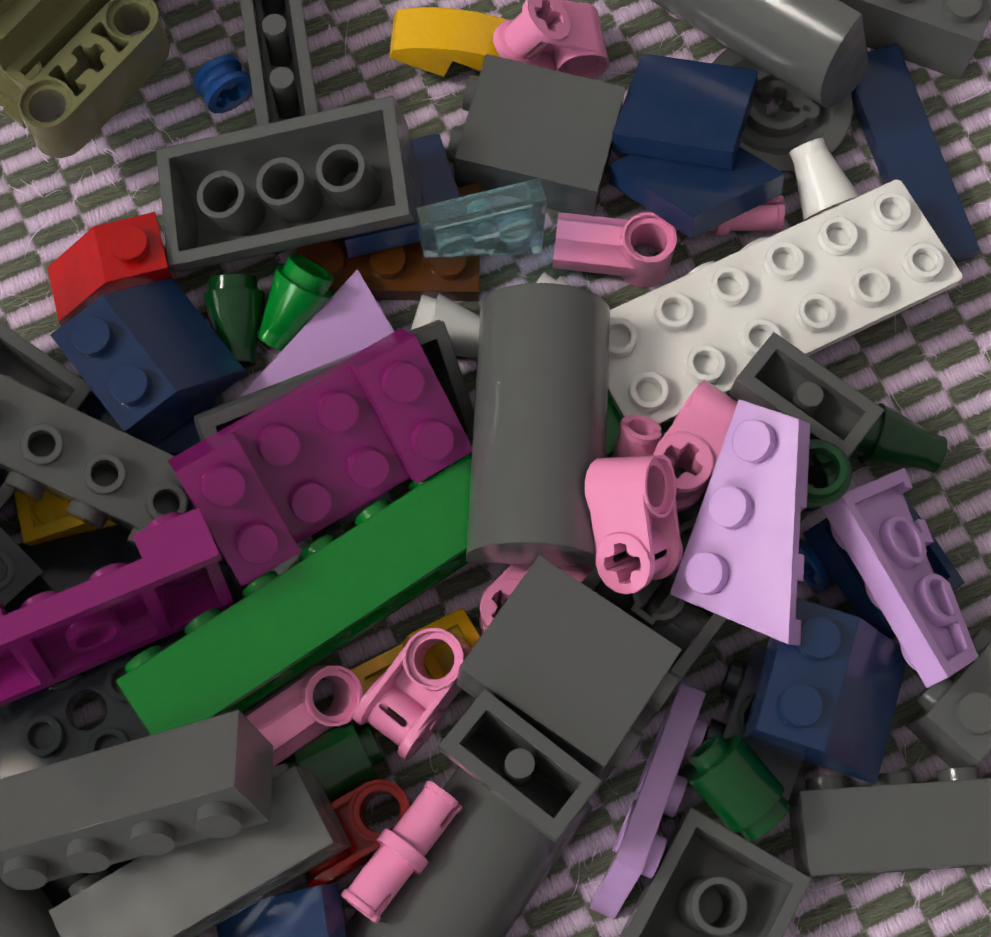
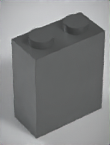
(534, 126)
(572, 666)

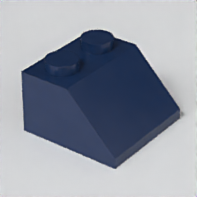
(148, 357)
(829, 695)

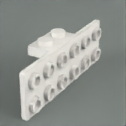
(802, 283)

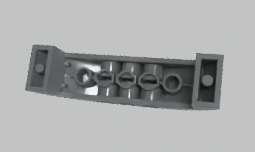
(523, 763)

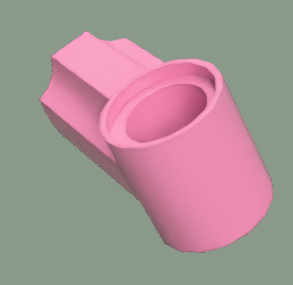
(607, 246)
(289, 714)

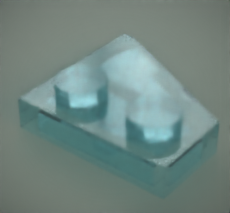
(485, 223)

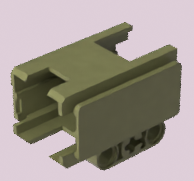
(76, 64)

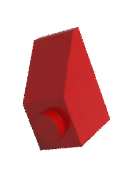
(109, 261)

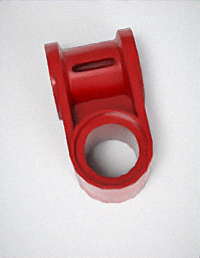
(351, 814)

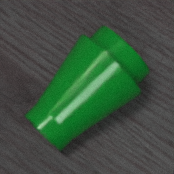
(295, 296)

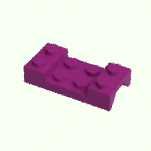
(321, 453)
(115, 609)

